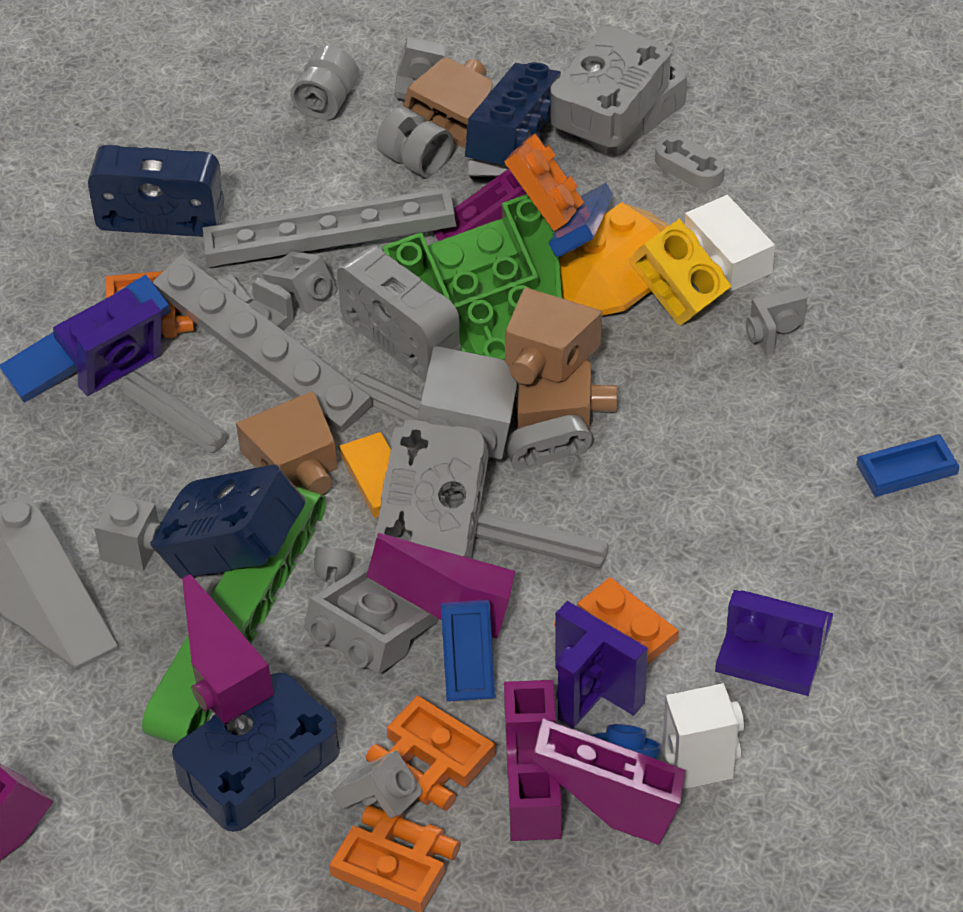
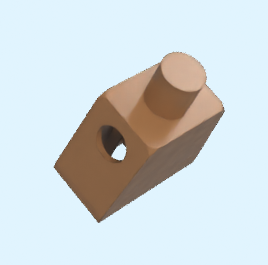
(450, 95)
(550, 337)
(551, 399)
(293, 439)

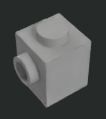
(126, 531)

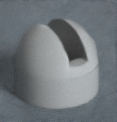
(332, 559)

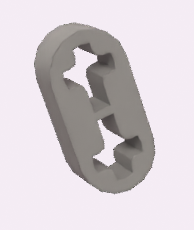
(686, 159)
(548, 441)

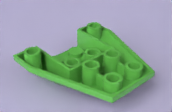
(486, 271)

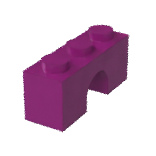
(531, 791)

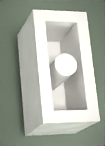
(732, 241)
(702, 734)

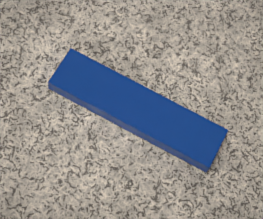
(583, 223)
(47, 363)

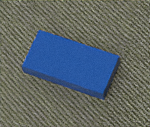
(907, 465)
(467, 650)

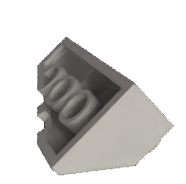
(44, 590)

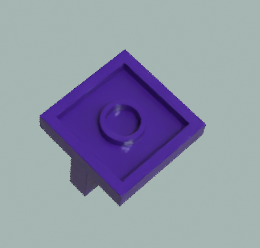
(111, 339)
(773, 642)
(594, 664)

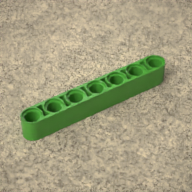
(246, 599)

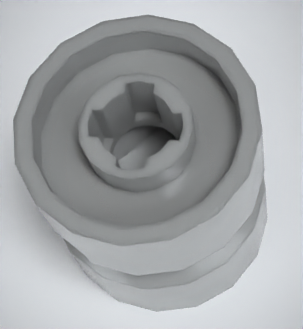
(324, 83)
(414, 141)

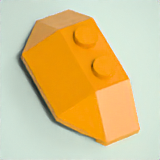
(599, 269)

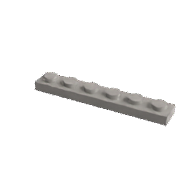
(329, 227)
(261, 342)

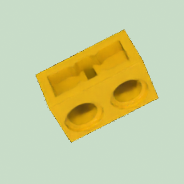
(672, 278)

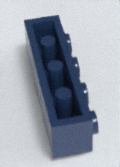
(511, 112)

